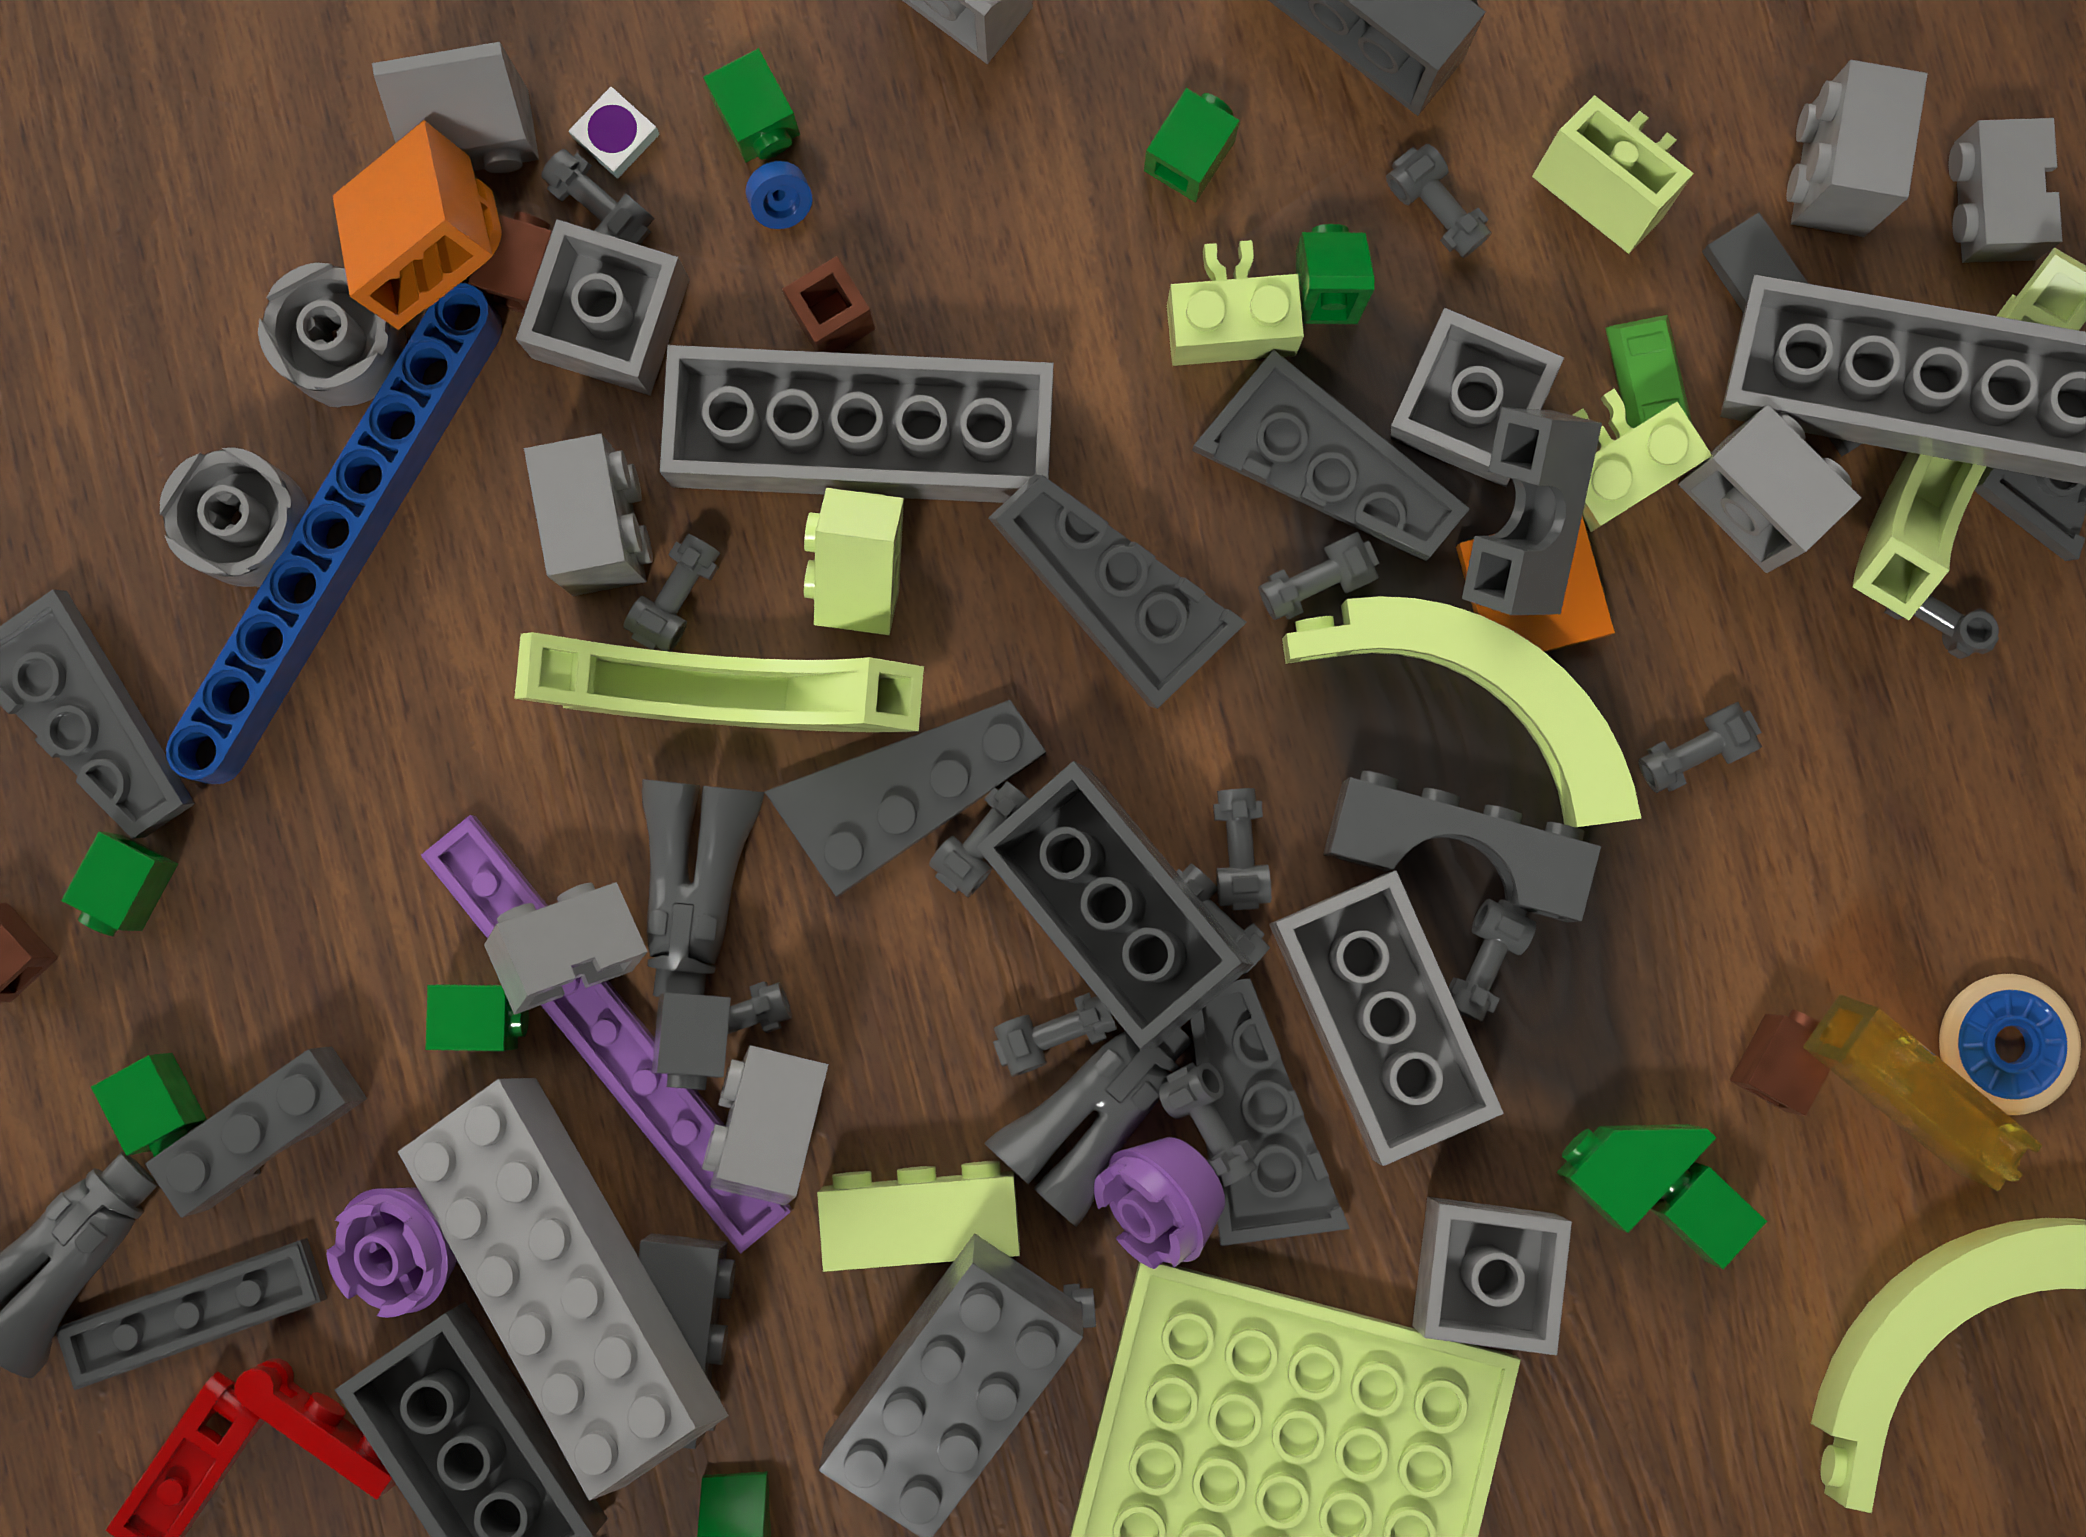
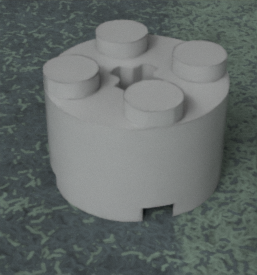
(299, 341)
(206, 495)

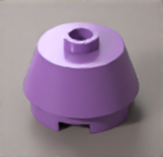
(1162, 1199)
(390, 1251)

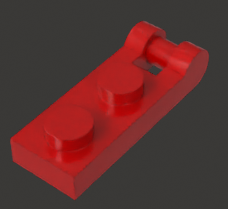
(313, 1424)
(187, 1466)

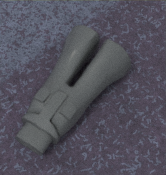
(685, 917)
(1115, 1082)
(60, 1255)

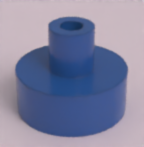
(778, 195)

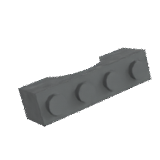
(1538, 868)

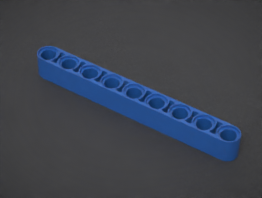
(308, 550)

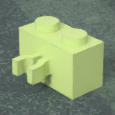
(1613, 172)
(1234, 316)
(1639, 459)
(855, 560)

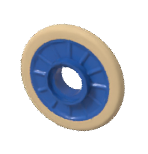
(2048, 1032)

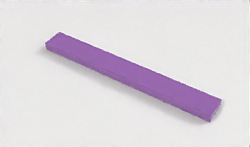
(605, 1035)

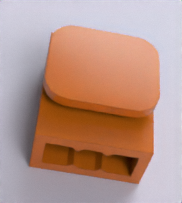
(414, 225)

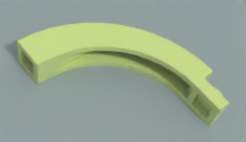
(1921, 512)
(720, 689)
(1551, 705)
(1913, 1318)

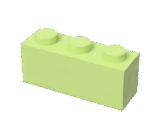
(916, 1216)

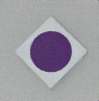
(614, 132)

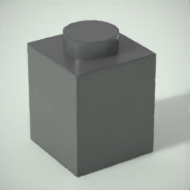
(690, 1039)

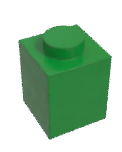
(753, 107)
(1192, 143)
(118, 884)
(472, 1018)
(149, 1104)
(1708, 1215)

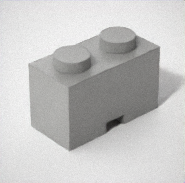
(2003, 190)
(580, 936)

